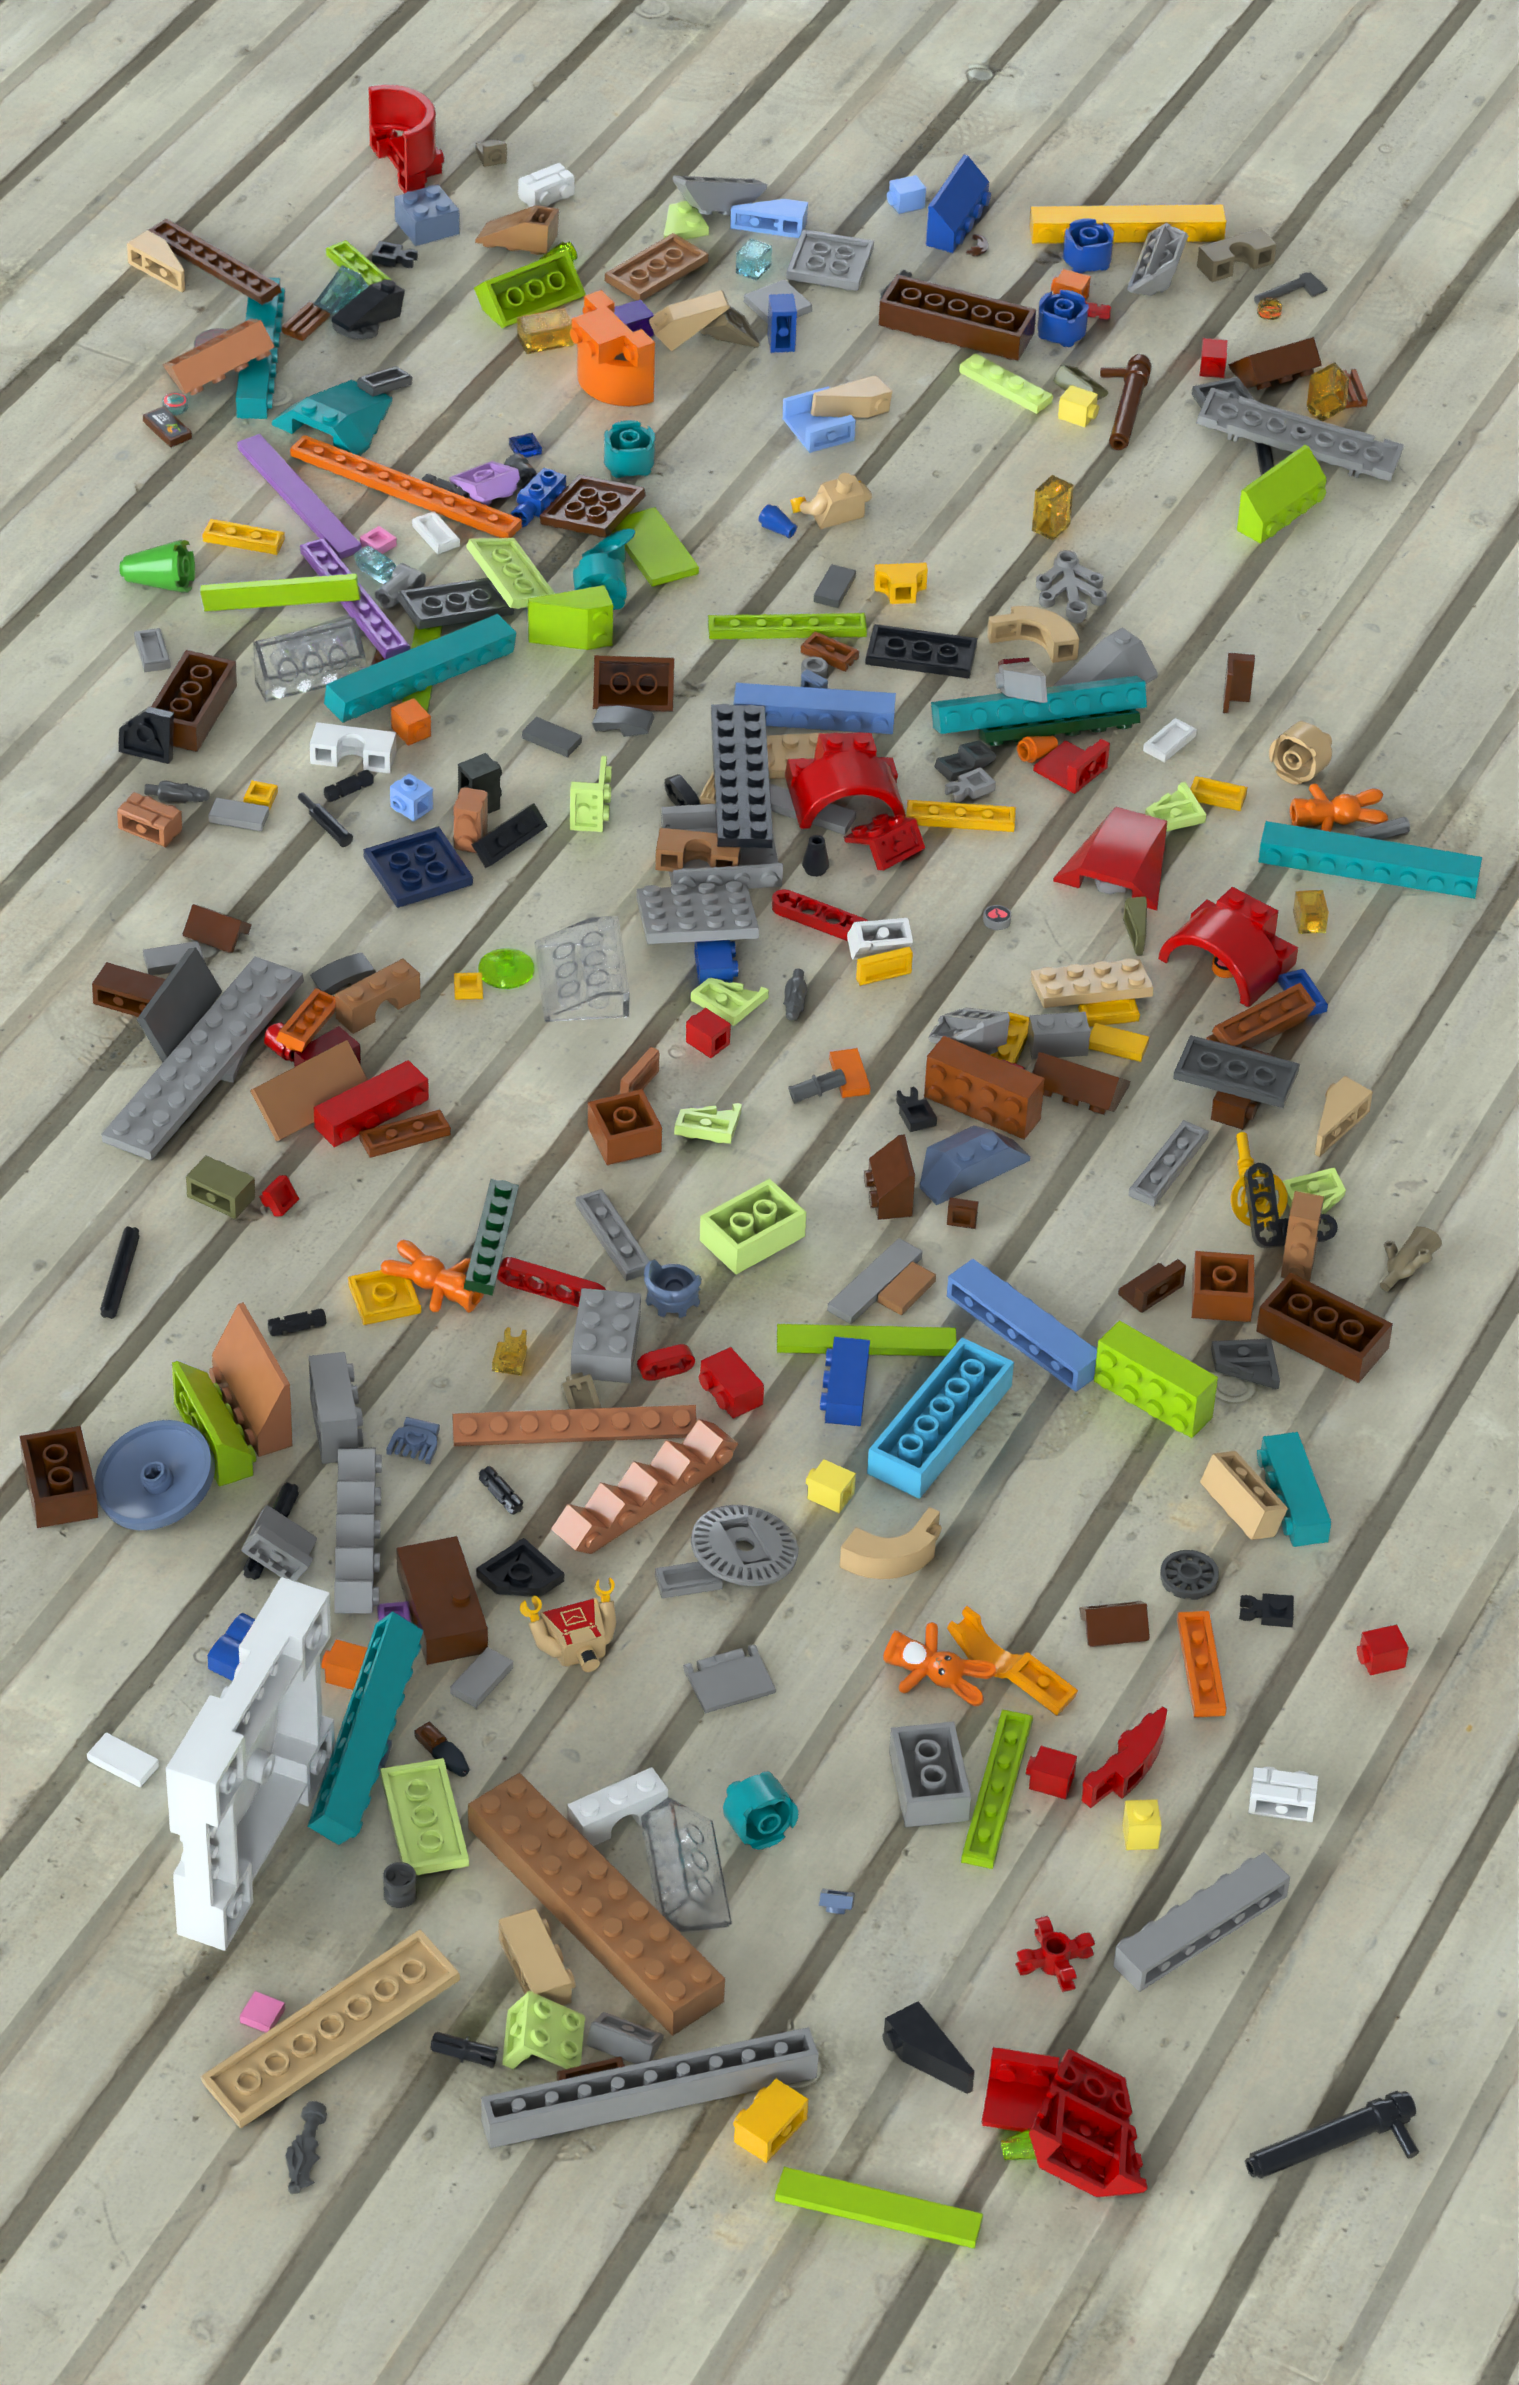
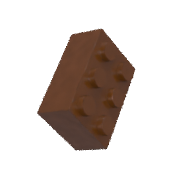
(59, 1477)

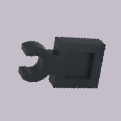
(391, 254)
(914, 1112)
(1272, 1609)

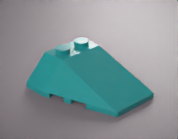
(339, 411)

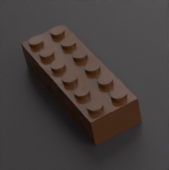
(957, 317)

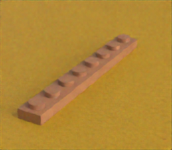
(573, 1425)

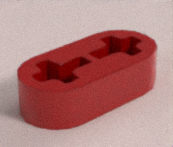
(665, 1362)

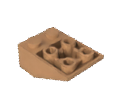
(527, 230)

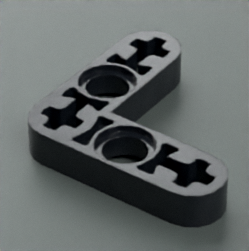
(1277, 1225)

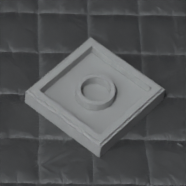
(759, 299)

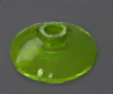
(506, 968)

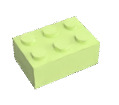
(752, 1226)

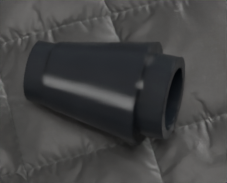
(816, 857)

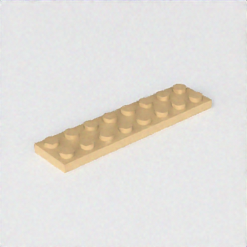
(330, 2028)

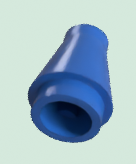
(775, 520)

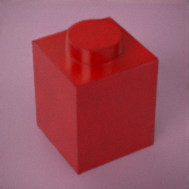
(1213, 358)
(708, 1032)
(1383, 1650)
(1051, 1772)

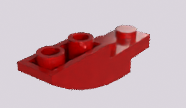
(1133, 1760)

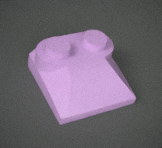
(488, 481)

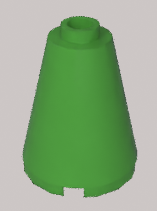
(161, 567)

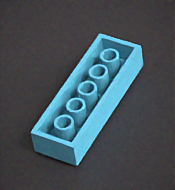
(940, 1418)

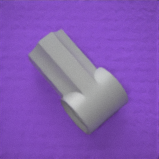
(402, 578)

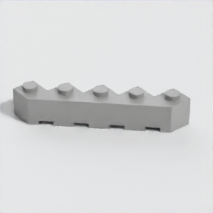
(357, 1530)

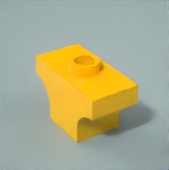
(900, 581)

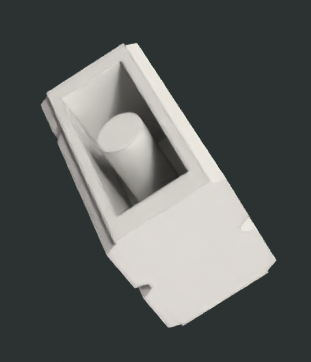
(546, 186)
(878, 936)
(1283, 1794)

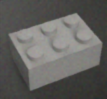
(606, 1334)
(334, 1404)
(929, 1774)

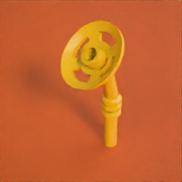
(1243, 1164)

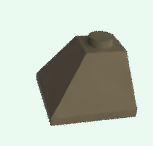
(731, 328)

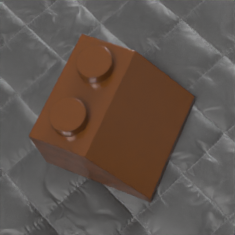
(891, 1180)

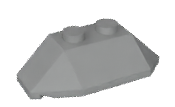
(718, 194)
(1158, 260)
(974, 1027)

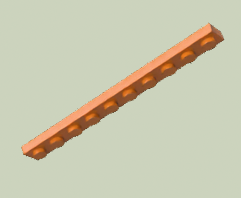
(406, 487)

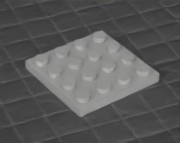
(697, 913)

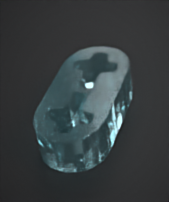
(374, 564)

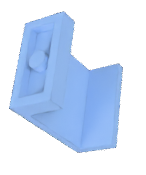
(816, 431)

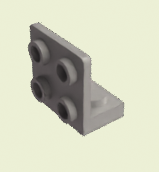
(280, 1544)

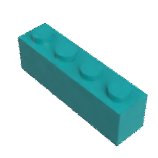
(1294, 1483)

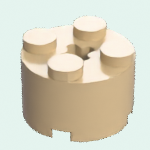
(1301, 753)

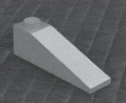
(1113, 657)

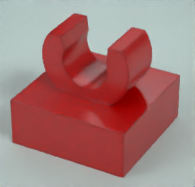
(279, 1196)

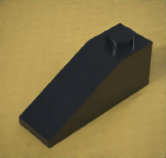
(373, 305)
(926, 2047)

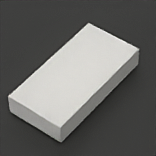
(436, 532)
(1169, 740)
(123, 1759)

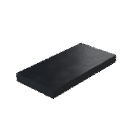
(921, 651)

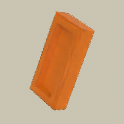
(853, 1069)

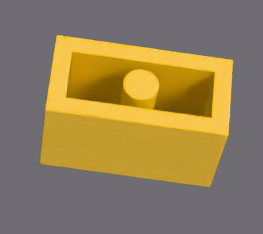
(770, 2120)

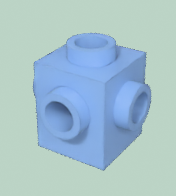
(411, 797)

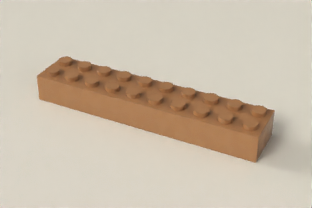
(596, 1903)

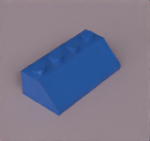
(957, 206)

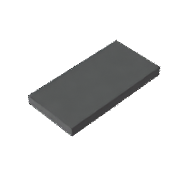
(453, 603)
(179, 1003)
(1236, 1071)

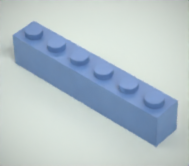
(821, 707)
(1023, 1324)

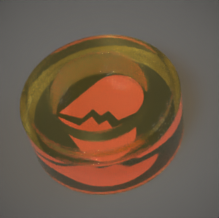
(1269, 309)

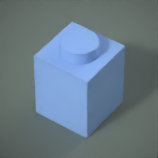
(907, 194)

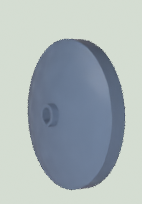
(154, 1475)

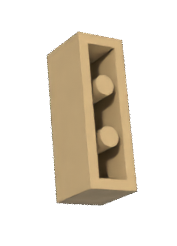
(1243, 1495)
(535, 1958)

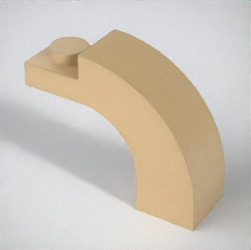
(1038, 626)
(892, 1557)

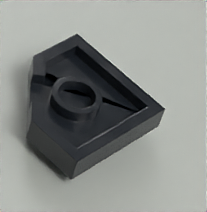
(148, 735)
(520, 1571)

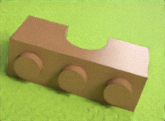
(680, 846)
(359, 1002)
(1302, 1235)

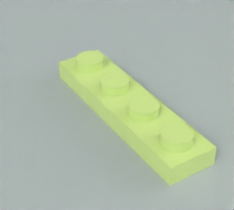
(1006, 383)

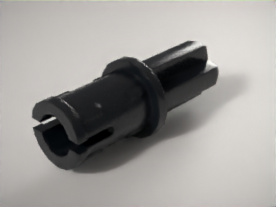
(464, 2049)

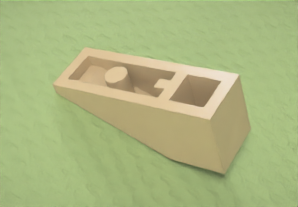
(157, 259)
(686, 318)
(857, 398)
(1344, 1107)

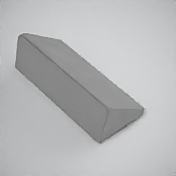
(623, 2039)

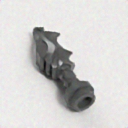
(302, 2154)

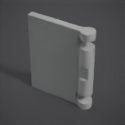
(729, 1679)

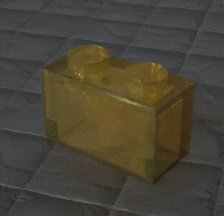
(544, 331)
(1327, 392)
(1052, 507)

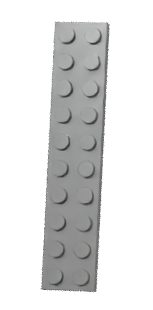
(202, 1058)

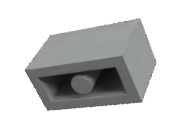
(1059, 1034)

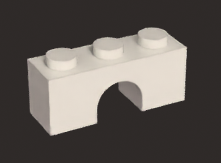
(334, 741)
(601, 1810)

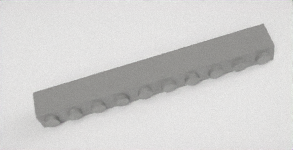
(648, 2087)

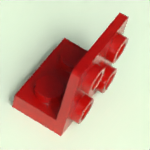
(1073, 766)
(889, 839)
(1017, 2088)

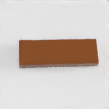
(405, 1133)

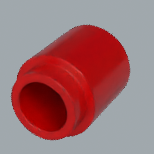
(279, 1048)

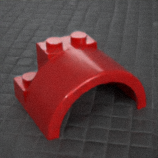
(416, 150)
(841, 768)
(1242, 937)

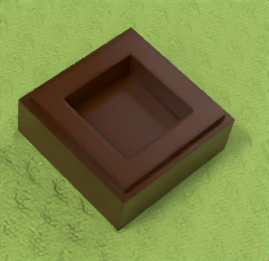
(962, 1213)

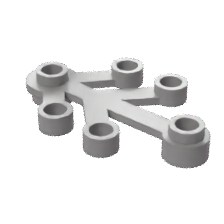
(1068, 564)

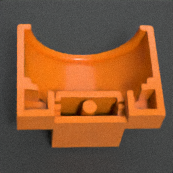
(601, 338)

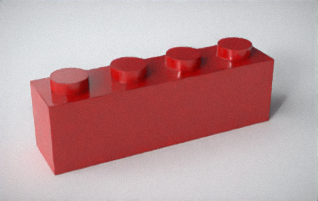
(371, 1103)

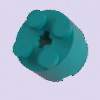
(629, 449)
(601, 570)
(759, 1810)

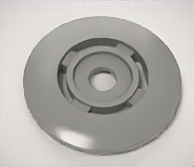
(772, 1541)

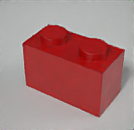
(731, 1382)

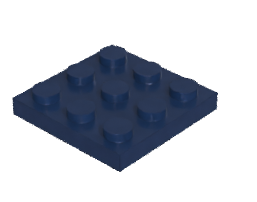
(418, 867)

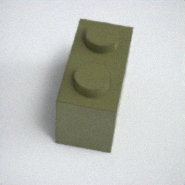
(220, 1186)

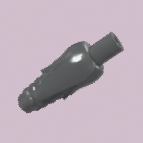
(176, 792)
(795, 994)

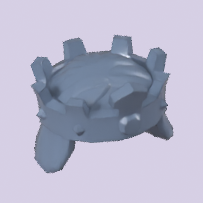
(671, 1288)

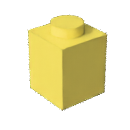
(1078, 406)
(830, 1485)
(1141, 1824)

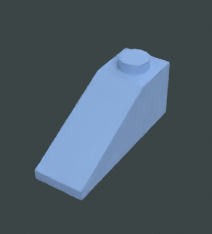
(772, 217)

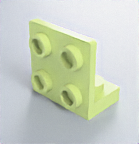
(589, 800)
(544, 2030)

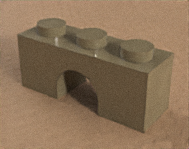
(1218, 258)

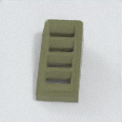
(1135, 921)

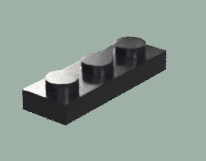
(509, 835)

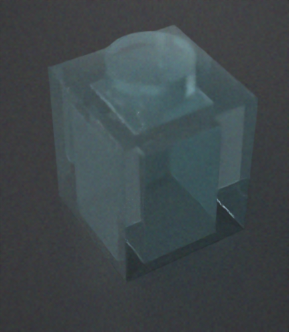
(753, 259)

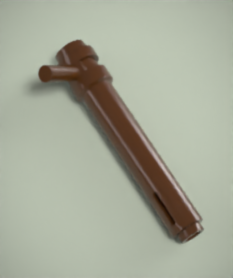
(1135, 379)

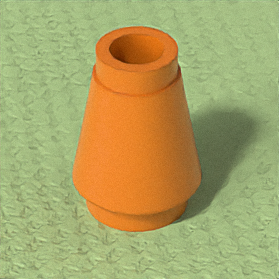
(1035, 747)

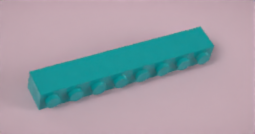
(259, 377)
(419, 668)
(1062, 702)
(1370, 859)
(366, 1729)

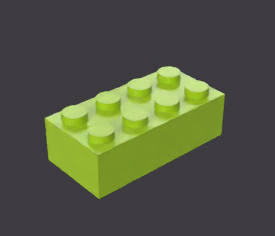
(1155, 1379)

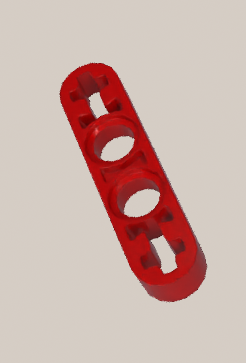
(791, 904)
(513, 1271)

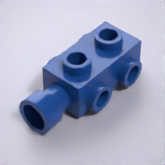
(539, 494)

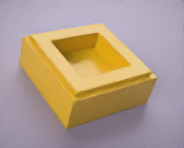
(261, 793)
(468, 986)

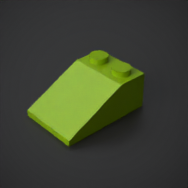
(572, 619)

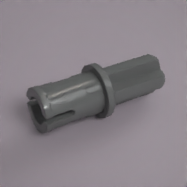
(817, 1085)

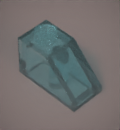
(340, 290)

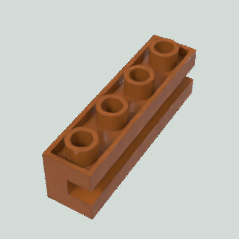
(1265, 1019)

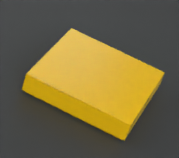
(383, 1296)

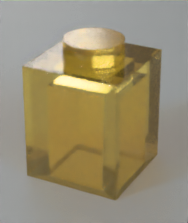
(1310, 911)

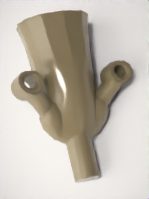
(1411, 1257)

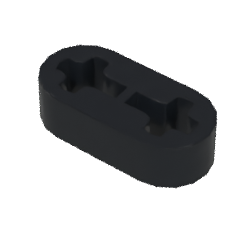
(680, 791)

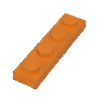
(307, 1021)
(1201, 1664)

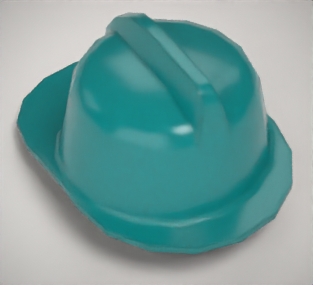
(613, 545)

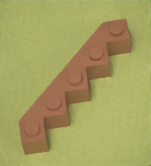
(645, 1488)

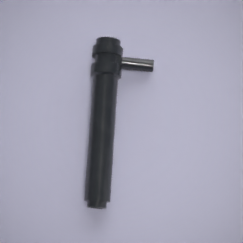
(1377, 2117)

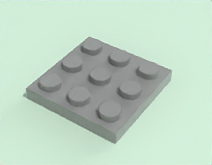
(830, 260)

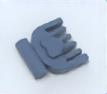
(417, 1436)

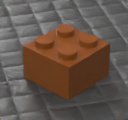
(624, 1127)
(1222, 1286)

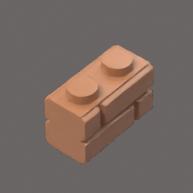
(470, 818)
(149, 819)

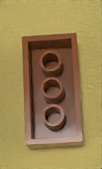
(984, 1087)

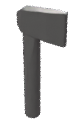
(1306, 280)

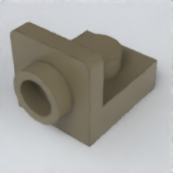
(492, 152)
(580, 1392)

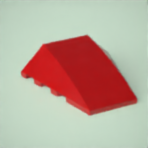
(1123, 852)
(1087, 2130)

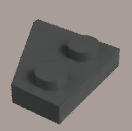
(1247, 1360)

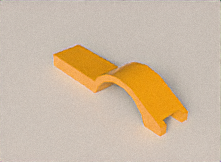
(1022, 1670)

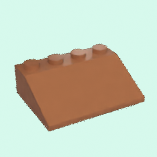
(219, 356)
(253, 1384)

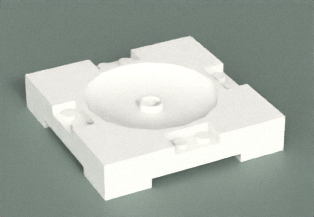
(250, 1763)

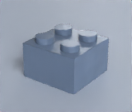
(427, 215)

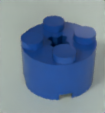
(1088, 245)
(1062, 317)

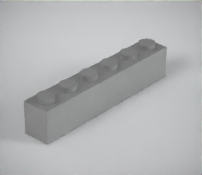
(1201, 1921)

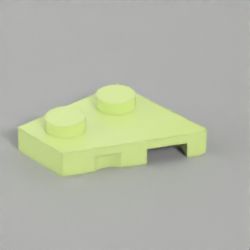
(685, 221)
(1178, 809)
(728, 999)
(708, 1123)
(1322, 1183)

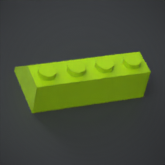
(530, 289)
(1281, 495)
(202, 1407)

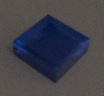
(526, 445)

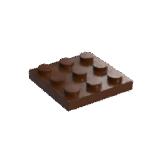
(592, 506)

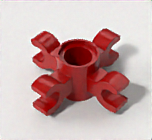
(1055, 1953)

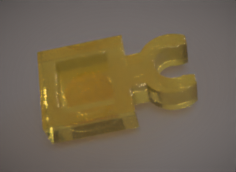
(510, 1354)

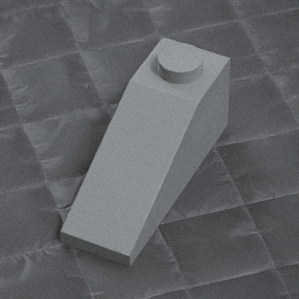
(1022, 681)

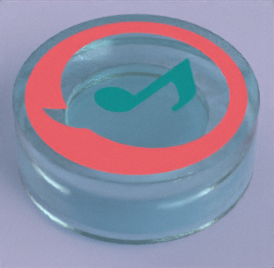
(175, 402)

